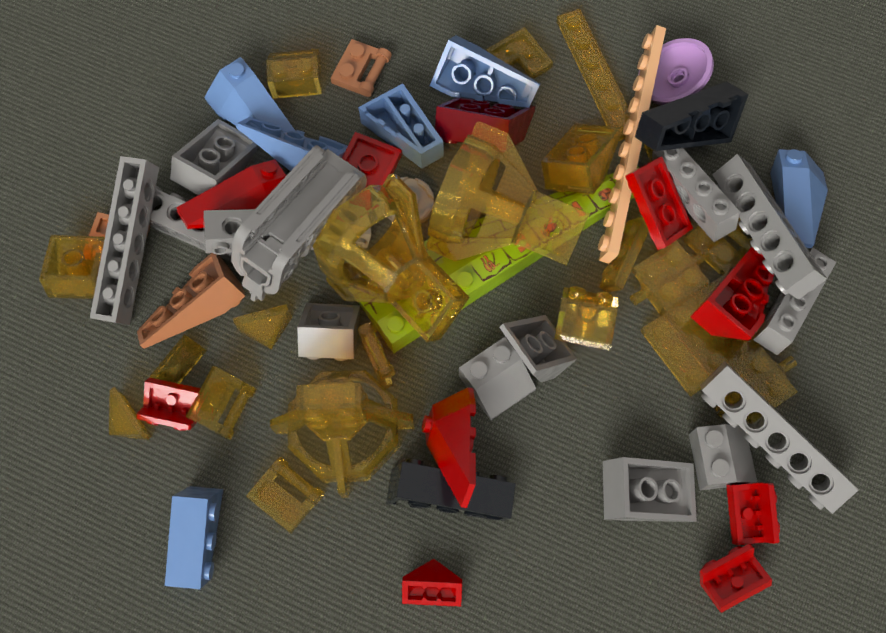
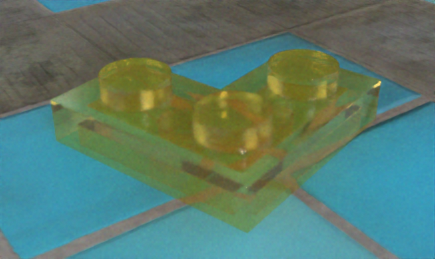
(523, 49)

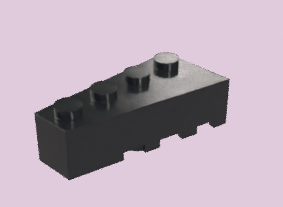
(694, 120)
(427, 487)

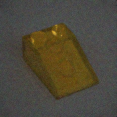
(581, 158)

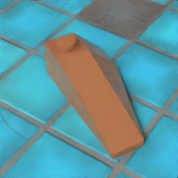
(204, 297)

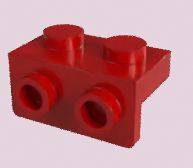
(167, 404)
(753, 513)
(734, 578)

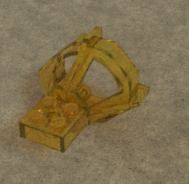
(513, 212)
(396, 267)
(335, 412)

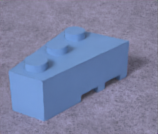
(403, 125)
(192, 537)

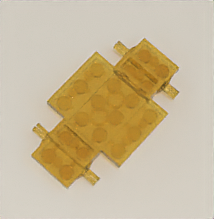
(676, 290)

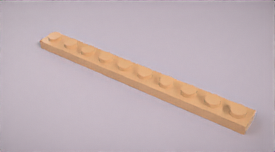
(631, 147)

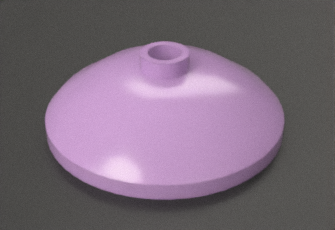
(682, 70)

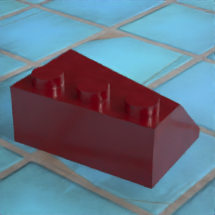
(459, 116)

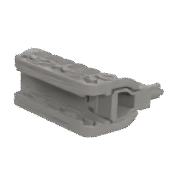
(291, 219)

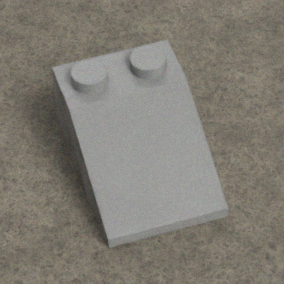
(211, 157)
(537, 347)
(648, 490)

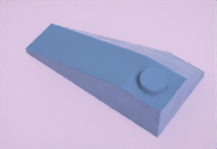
(240, 95)

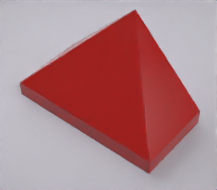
(432, 586)

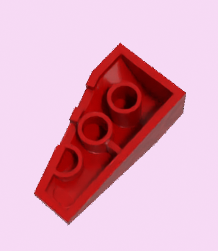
(239, 192)
(738, 301)
(452, 441)

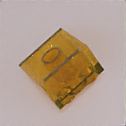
(294, 73)
(71, 266)
(586, 318)

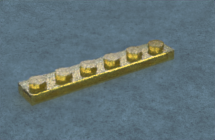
(594, 69)

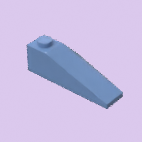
(476, 74)
(286, 146)
(799, 192)

